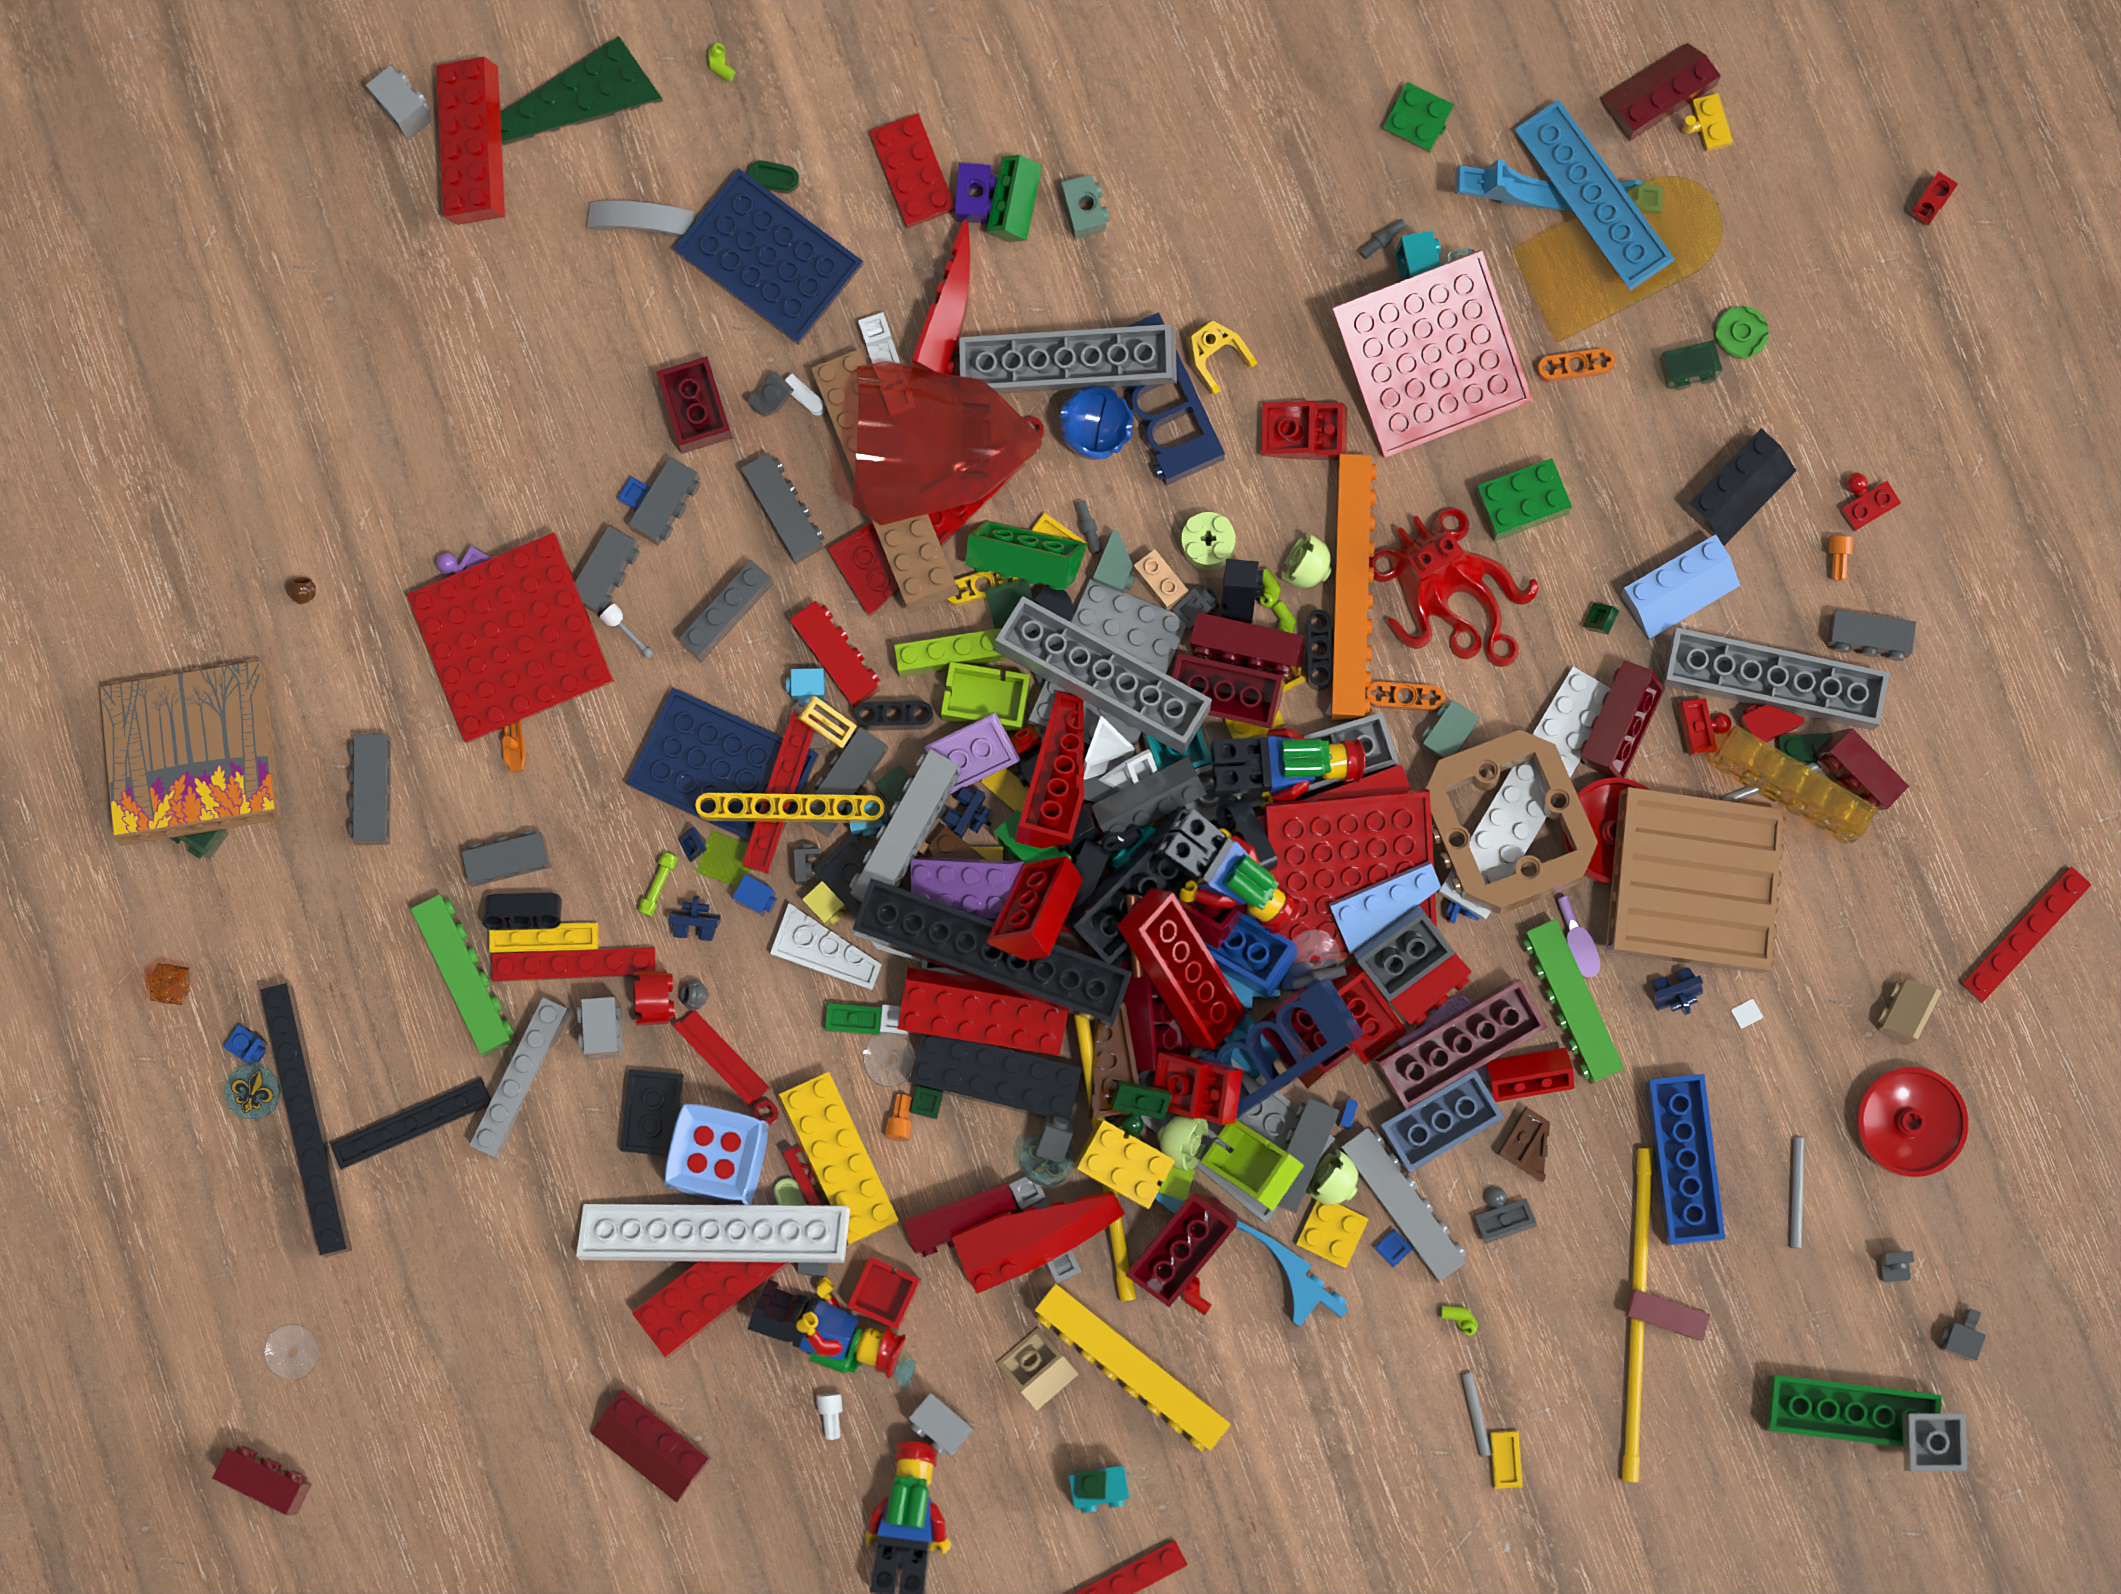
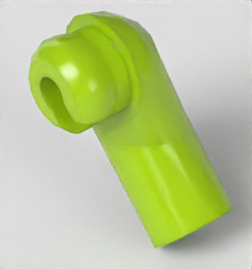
(717, 64)
(1271, 590)
(1287, 620)
(1462, 1317)

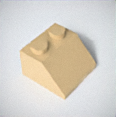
(1908, 1011)
(1037, 1368)

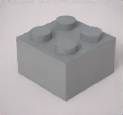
(400, 102)
(601, 1028)
(941, 1424)
(1934, 1442)

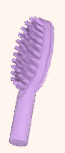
(1580, 942)
(1437, 1015)

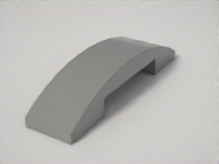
(640, 216)
(1032, 1195)

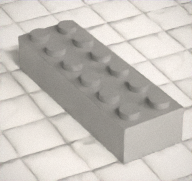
(909, 823)

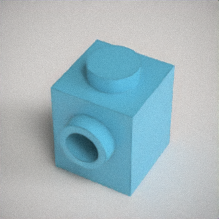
(806, 683)
(868, 829)

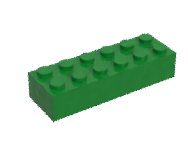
(1843, 1410)

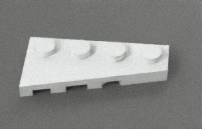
(819, 949)

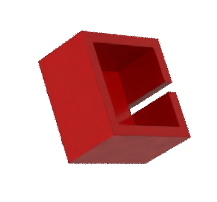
(884, 1294)

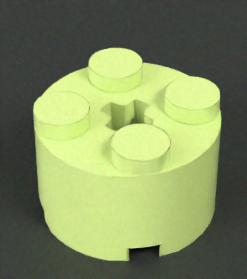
(1194, 536)

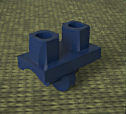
(973, 802)
(682, 919)
(1679, 995)

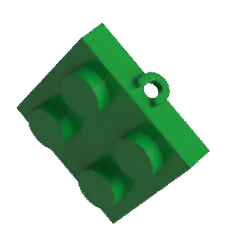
(1418, 117)

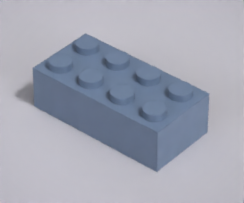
(1441, 1122)

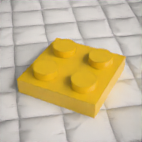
(1332, 1233)

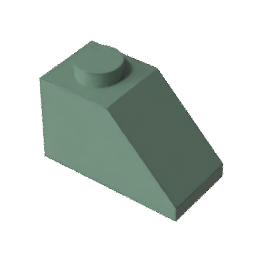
(1115, 566)

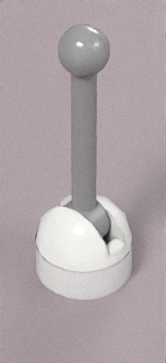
(613, 617)

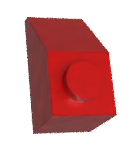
(1769, 722)

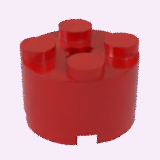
(652, 998)

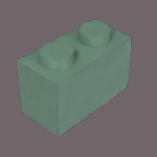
(1450, 731)

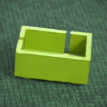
(981, 692)
(1254, 1164)

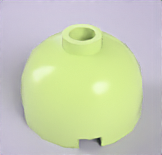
(1308, 563)
(1182, 1141)
(1334, 1179)

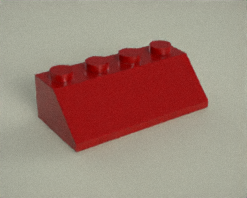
(1036, 908)

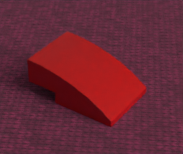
(1304, 430)
(1199, 1087)

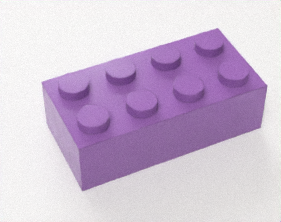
(965, 884)

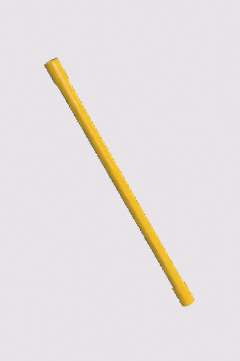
(1125, 1285)
(1631, 1458)

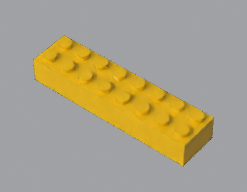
(1131, 1367)

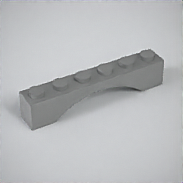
(508, 1099)

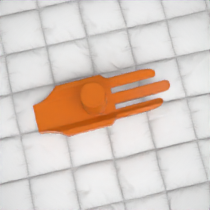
(514, 748)

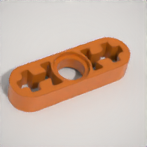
(1596, 369)
(1424, 704)

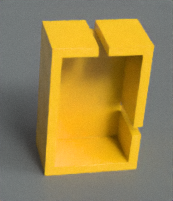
(1123, 1164)

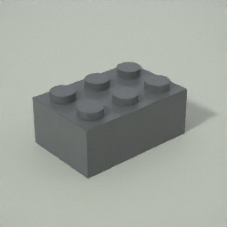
(1403, 952)

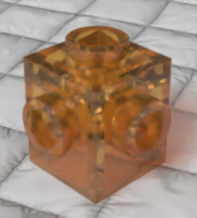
(169, 983)

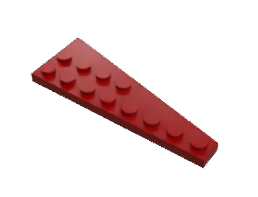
(866, 564)

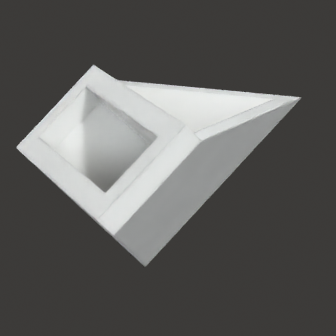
(1106, 750)
(1131, 771)

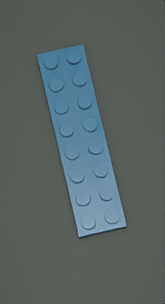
(1594, 195)

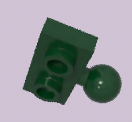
(1139, 1101)

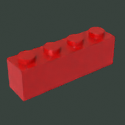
(834, 654)

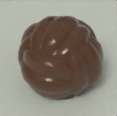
(301, 590)

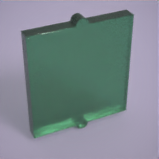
(1004, 598)

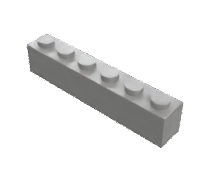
(1403, 1205)

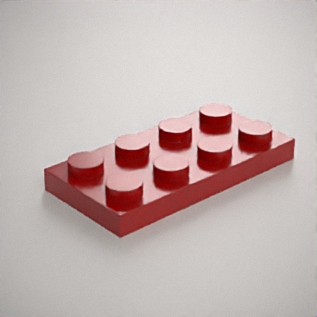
(912, 170)

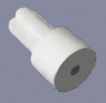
(830, 1405)

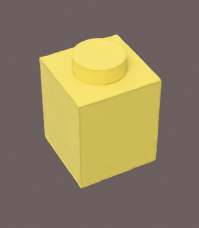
(825, 904)

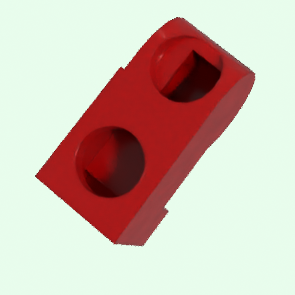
(1934, 198)

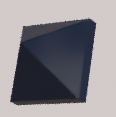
(693, 844)

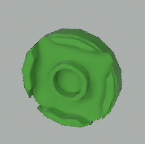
(1742, 332)

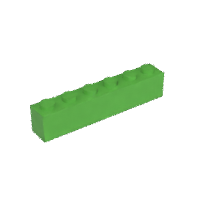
(462, 974)
(1573, 1002)

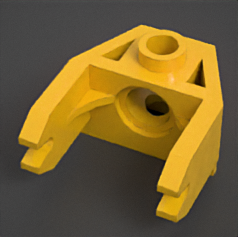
(1200, 350)

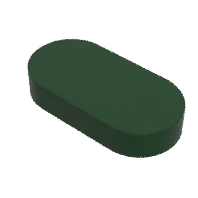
(774, 176)

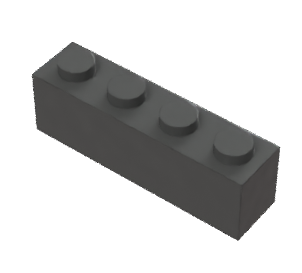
(782, 508)
(726, 611)
(848, 774)
(371, 789)
(1150, 798)
(1306, 1146)

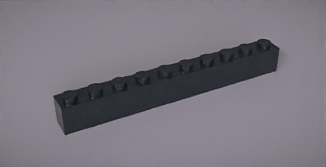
(306, 1120)

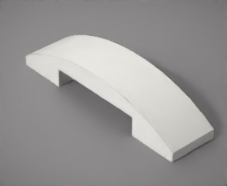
(878, 339)

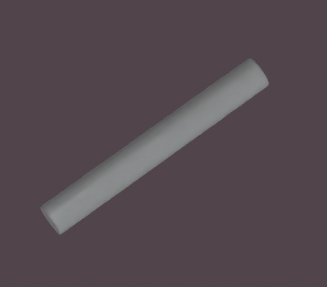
(1476, 1414)

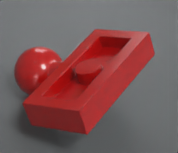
(1869, 504)
(1699, 727)

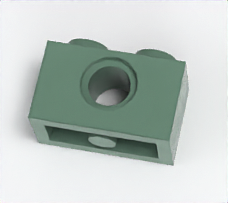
(1084, 190)

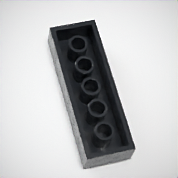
(1106, 907)
(996, 1076)

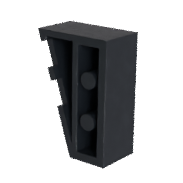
(1240, 587)

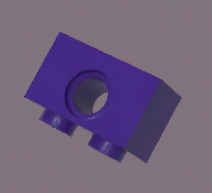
(970, 178)

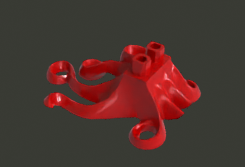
(1435, 569)

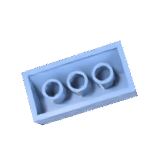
(1681, 587)

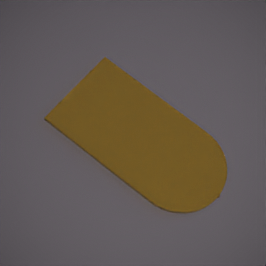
(1581, 286)

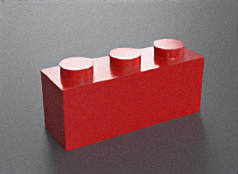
(1430, 991)
(1530, 1074)

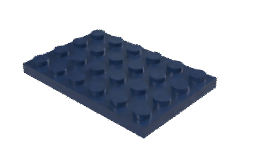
(768, 256)
(708, 751)

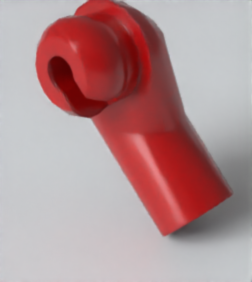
(1192, 1297)

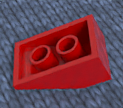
(1370, 1011)

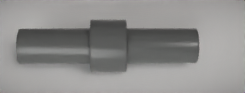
(1382, 238)
(1088, 527)
(1321, 974)

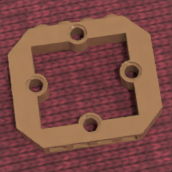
(1549, 876)

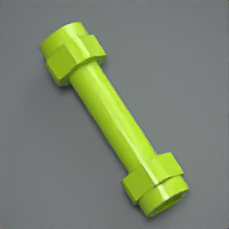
(667, 862)

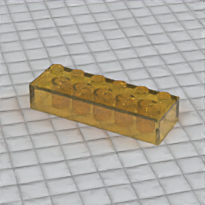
(1794, 785)

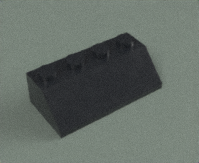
(1741, 487)

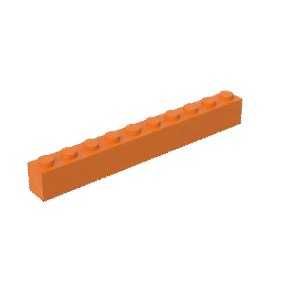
(1351, 587)

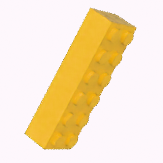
(837, 1156)

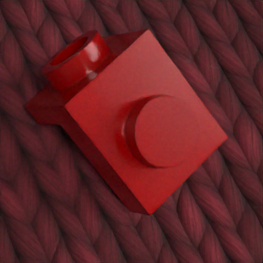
(1026, 741)

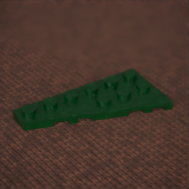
(587, 91)

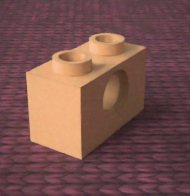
(1160, 580)

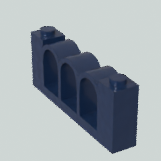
(1189, 457)
(1330, 1017)

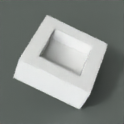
(890, 1020)

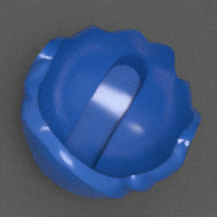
(1096, 422)

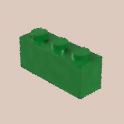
(1014, 198)

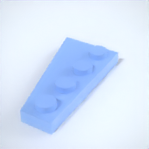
(1381, 904)

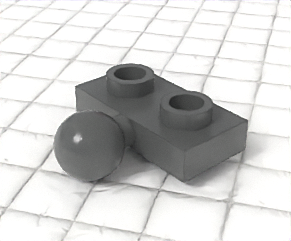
(1503, 1219)

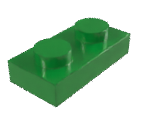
(853, 1019)

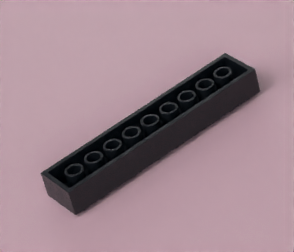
(960, 944)

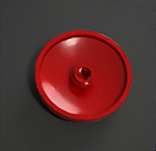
(1601, 805)
(1912, 1122)

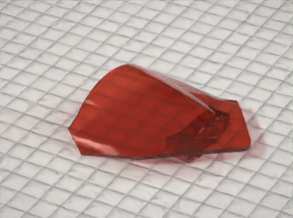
(931, 441)

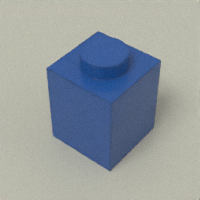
(755, 896)

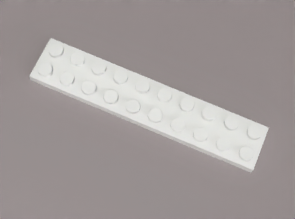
(1518, 806)
(713, 1233)

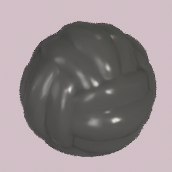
(693, 994)

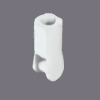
(806, 396)

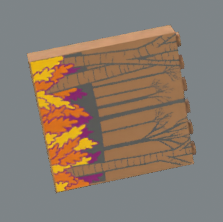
(190, 752)

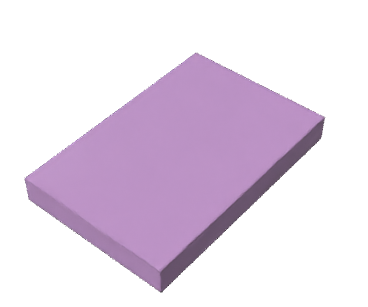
(978, 749)

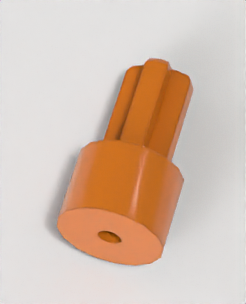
(1840, 548)
(899, 1126)

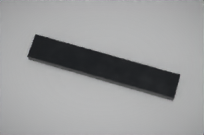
(411, 1124)

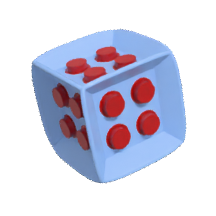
(716, 1154)

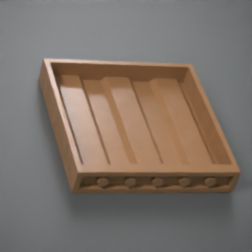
(1695, 880)

